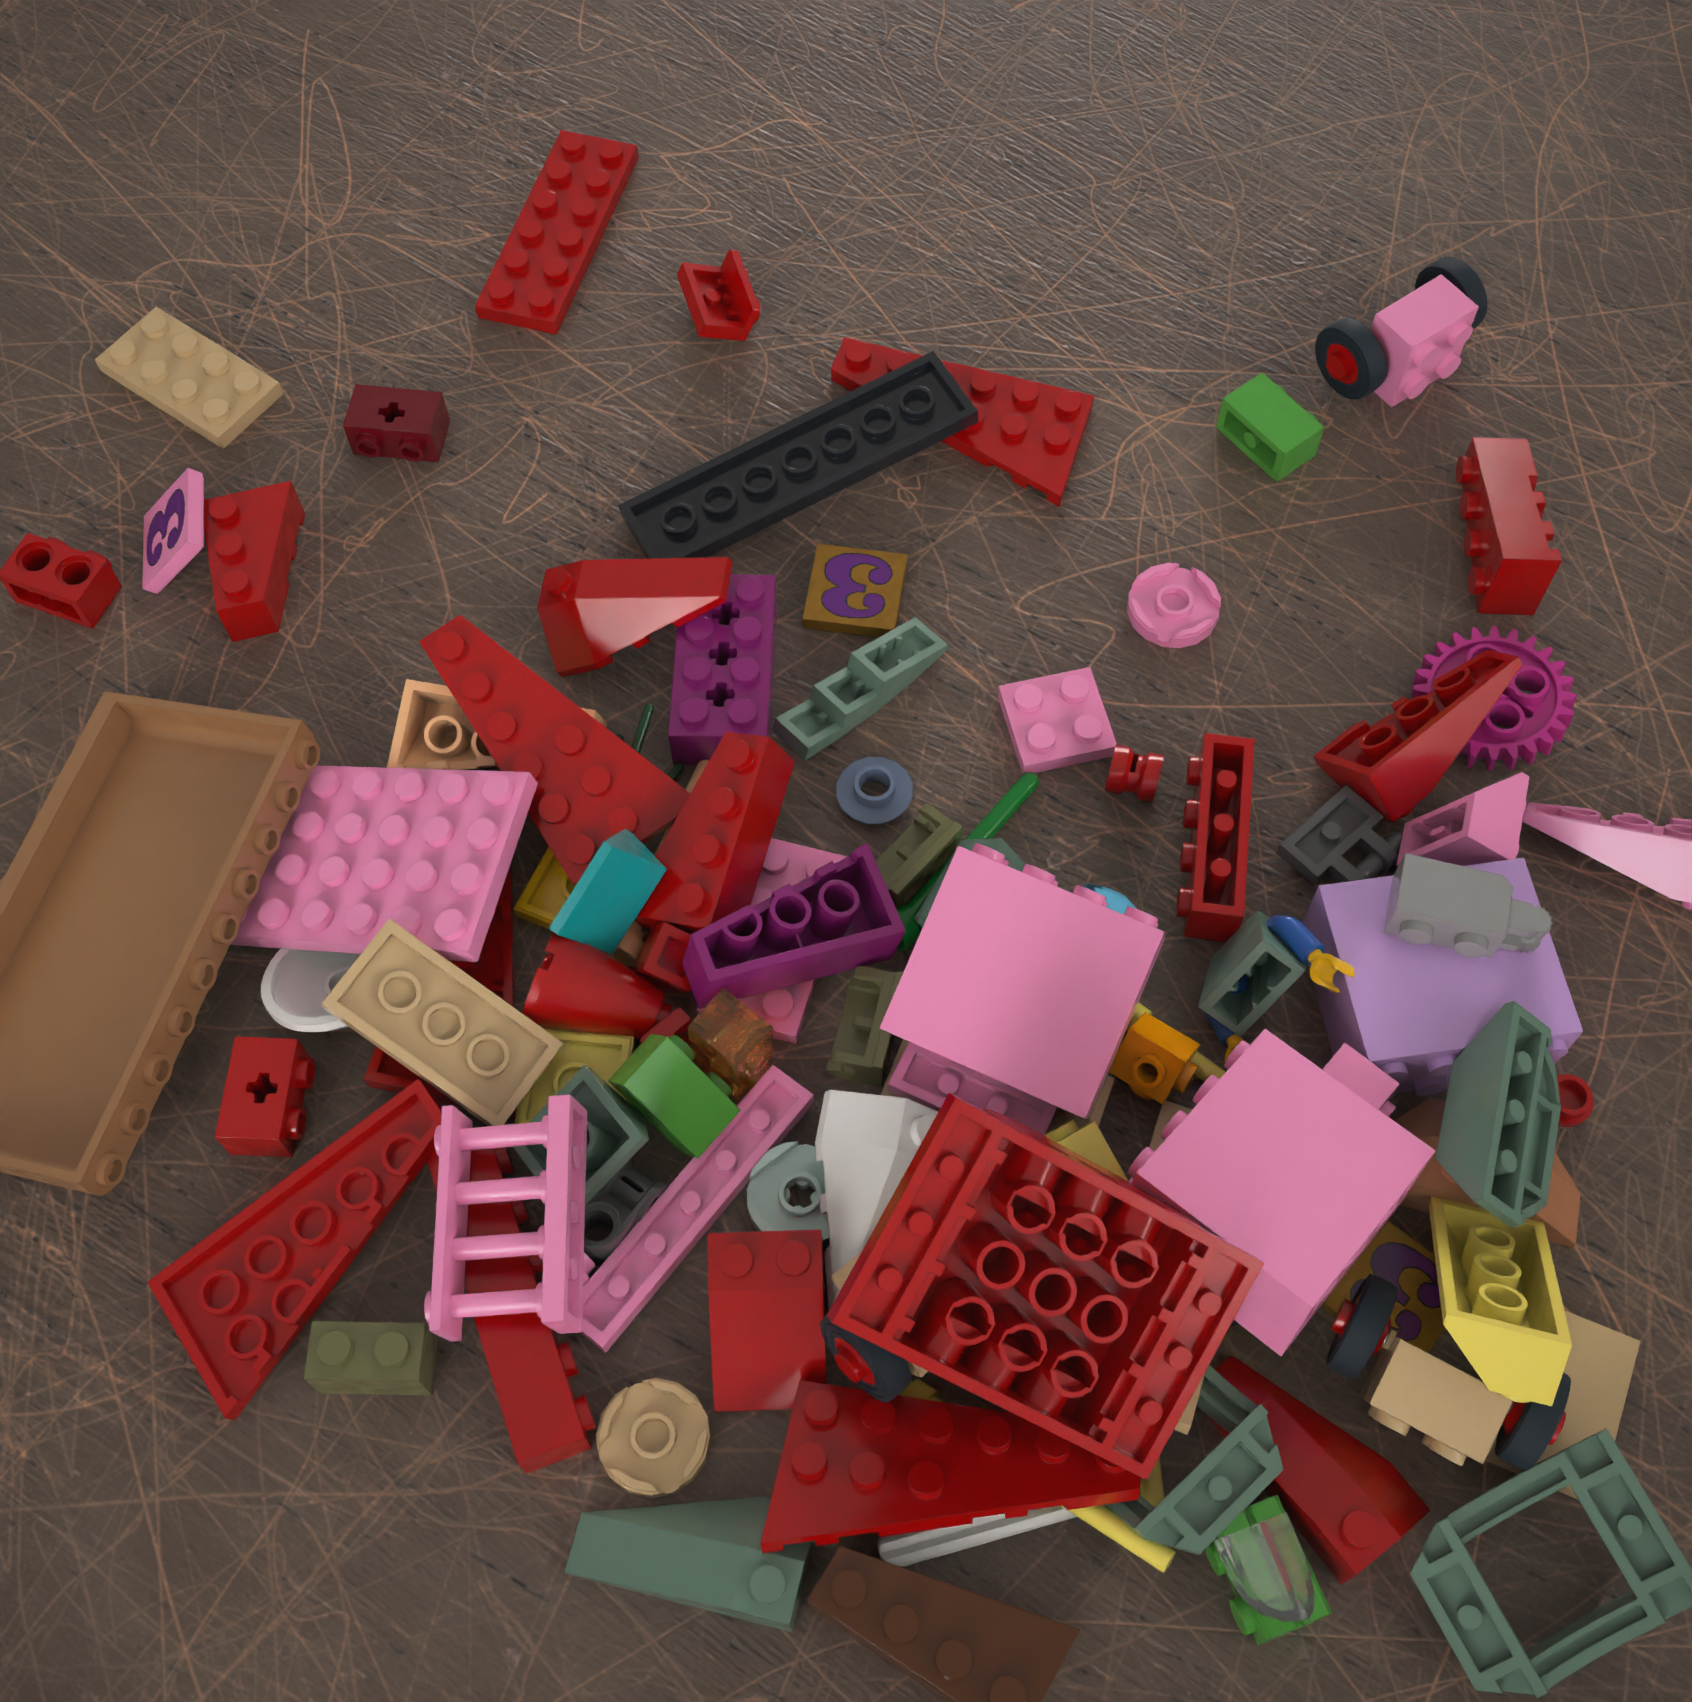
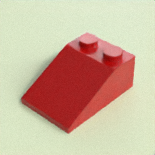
(765, 1317)

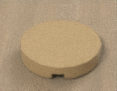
(653, 1438)

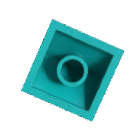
(609, 893)

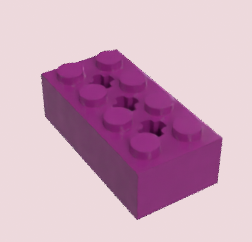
(724, 670)

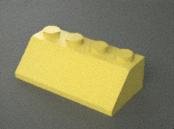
(1501, 1300)

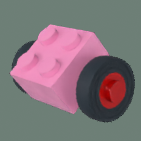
(1408, 340)

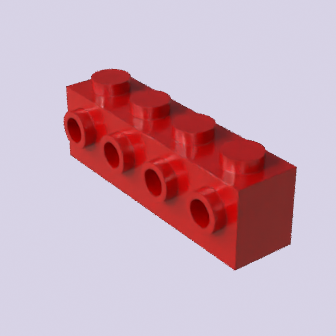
(1219, 838)

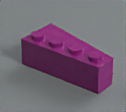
(798, 934)

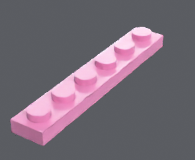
(689, 1207)

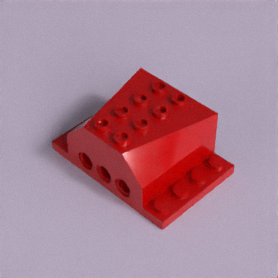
(1045, 1285)

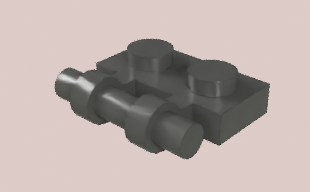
(1333, 833)

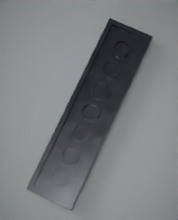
(800, 462)

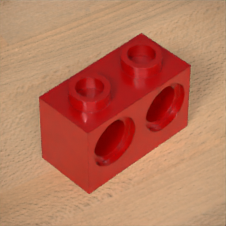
(60, 579)

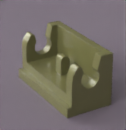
(918, 853)
(860, 1046)

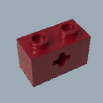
(396, 423)

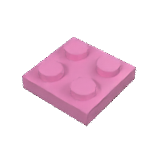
(1056, 721)

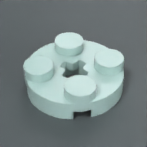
(770, 1185)

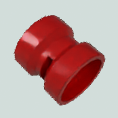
(1134, 773)

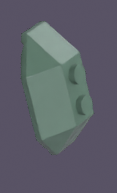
(1503, 1116)

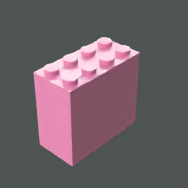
(1024, 979)
(1285, 1172)

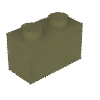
(371, 1358)

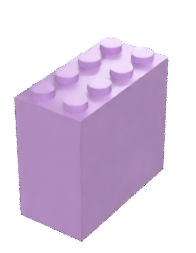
(1424, 1004)

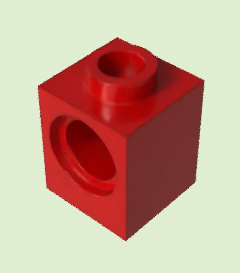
(662, 958)

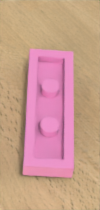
(930, 1078)

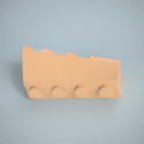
(437, 733)

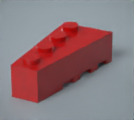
(720, 835)

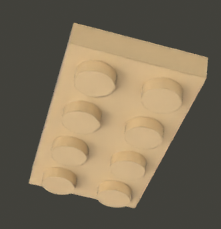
(189, 377)
(442, 1024)

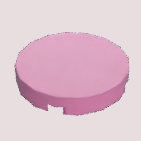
(1173, 605)

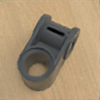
(620, 1206)

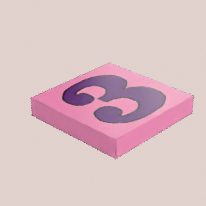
(173, 531)

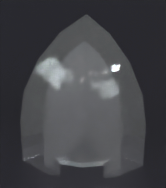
(1269, 1569)

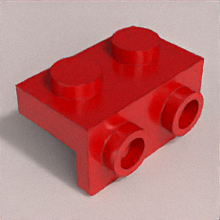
(720, 298)

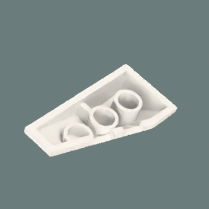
(864, 1155)

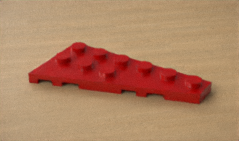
(584, 772)
(921, 1467)

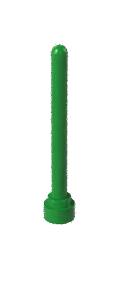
(985, 829)

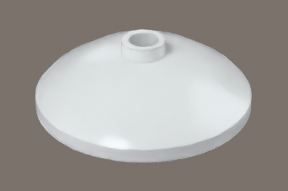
(299, 983)

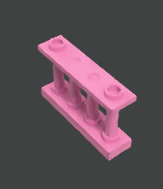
(557, 1242)

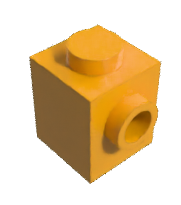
(1155, 1059)

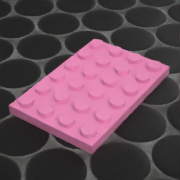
(395, 847)

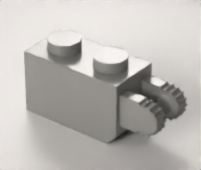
(1461, 909)

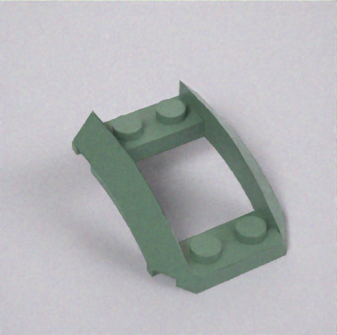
(1220, 1483)
(1628, 1528)

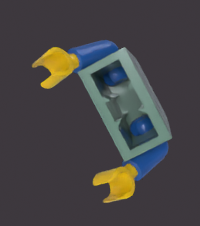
(1258, 968)

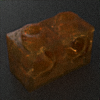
(731, 1042)

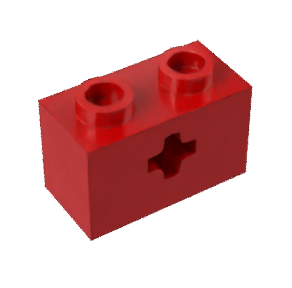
(254, 1073)

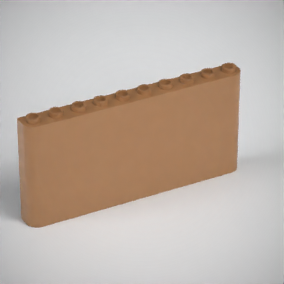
(126, 919)

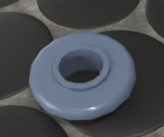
(874, 809)

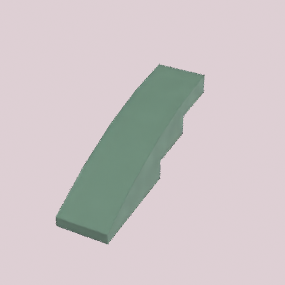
(859, 690)

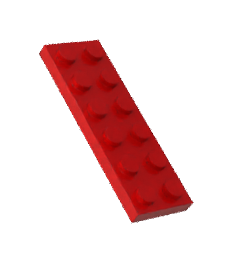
(557, 232)

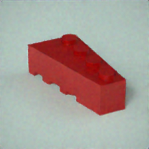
(1505, 527)

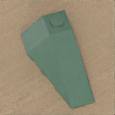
(695, 1557)

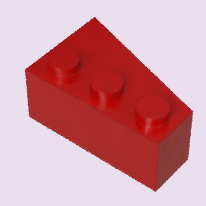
(250, 556)

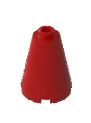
(592, 993)

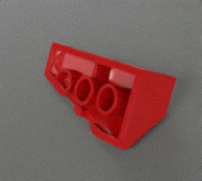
(611, 603)
(1412, 748)
(1332, 1485)

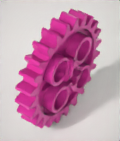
(1548, 706)

